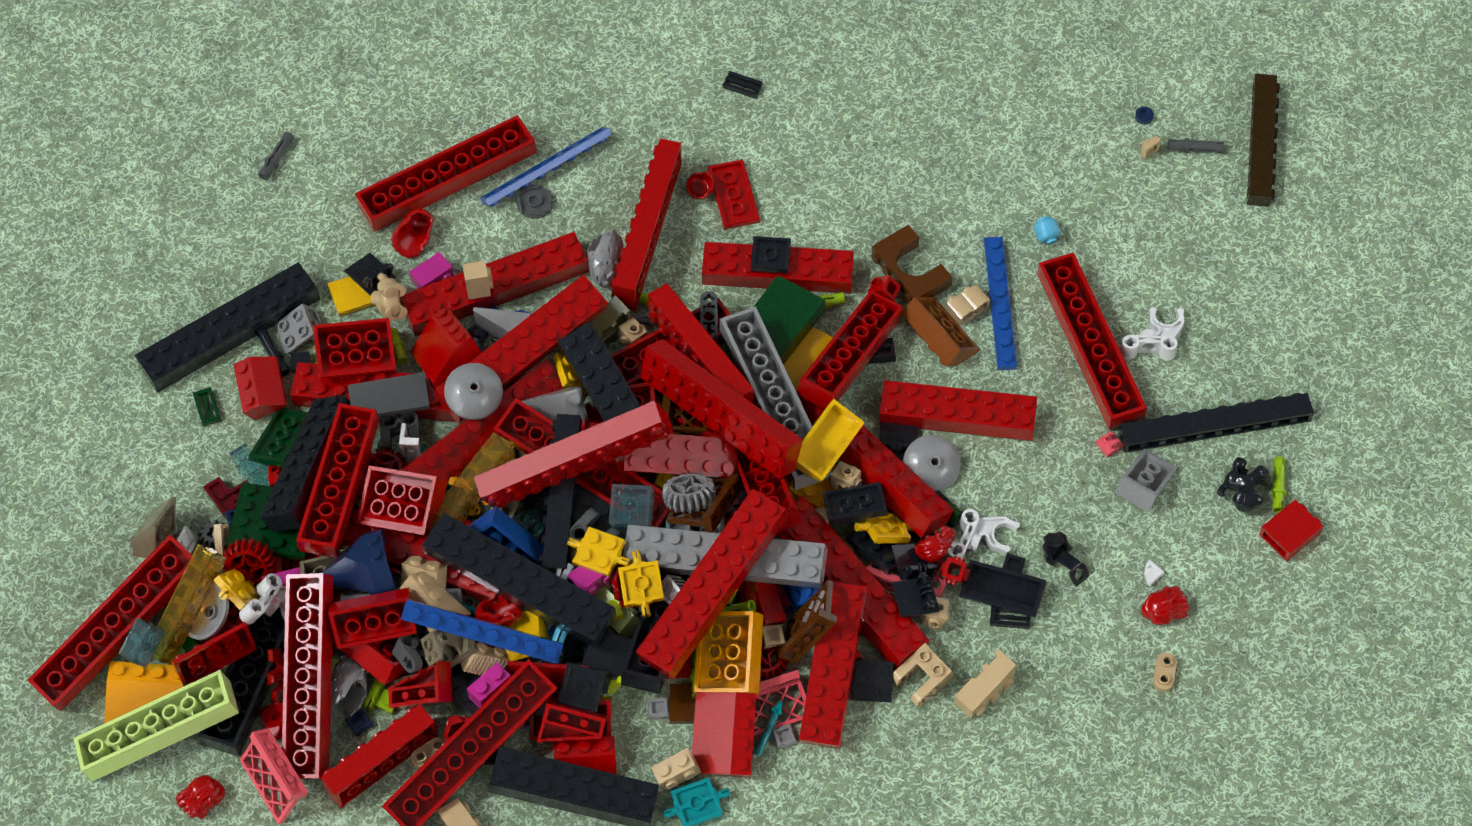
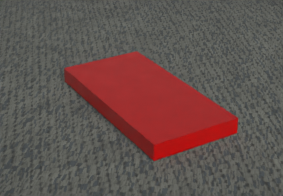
(733, 194)

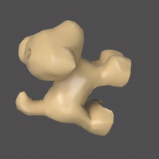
(388, 298)

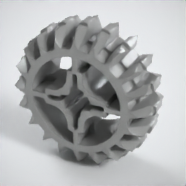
(689, 492)

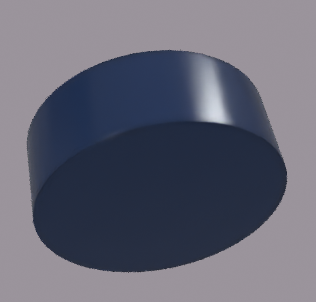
(1144, 115)

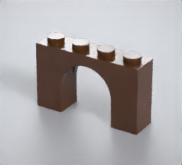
(898, 244)

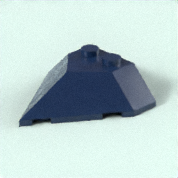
(363, 565)

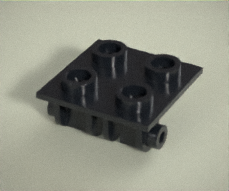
(365, 272)
(897, 437)
(910, 564)
(915, 596)
(872, 681)

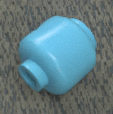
(1047, 230)

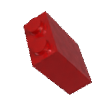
(1291, 530)

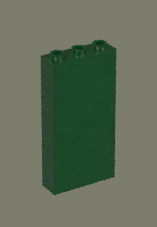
(787, 315)

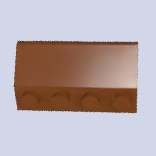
(939, 331)

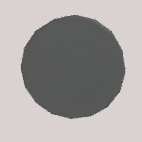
(539, 204)

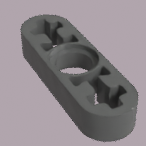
(713, 310)

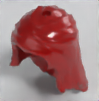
(413, 233)

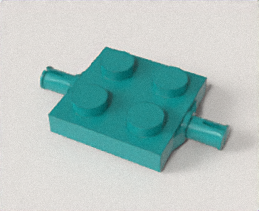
(696, 803)

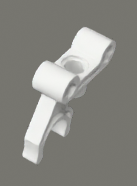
(1157, 340)
(980, 529)
(272, 596)

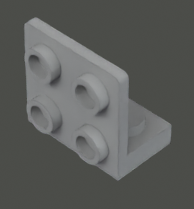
(297, 327)

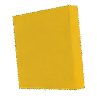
(348, 296)

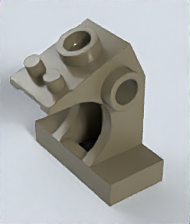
(435, 646)

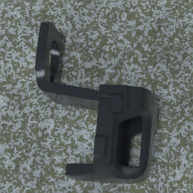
(1056, 550)

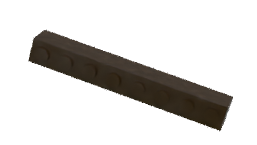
(1262, 140)

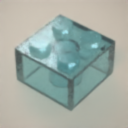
(631, 505)

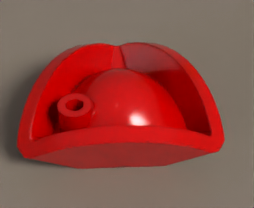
(272, 718)

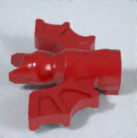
(277, 674)

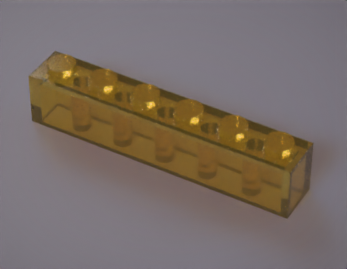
(464, 492)
(187, 601)

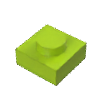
(383, 703)

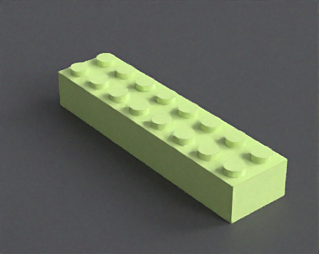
(156, 725)

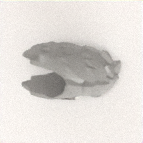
(603, 257)
(348, 684)

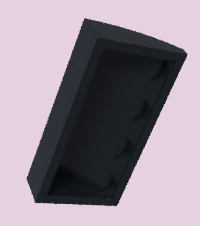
(1003, 588)

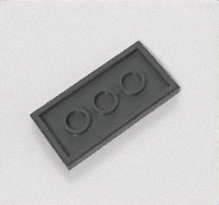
(391, 394)

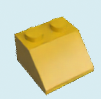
(530, 624)

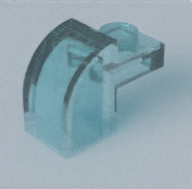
(250, 471)

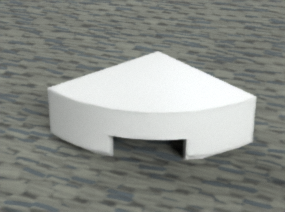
(1152, 573)

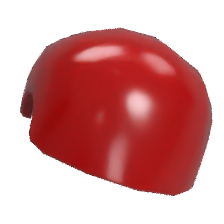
(700, 185)

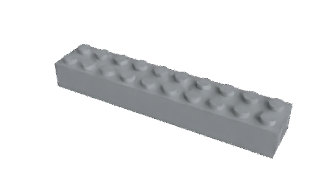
(765, 372)
(682, 550)

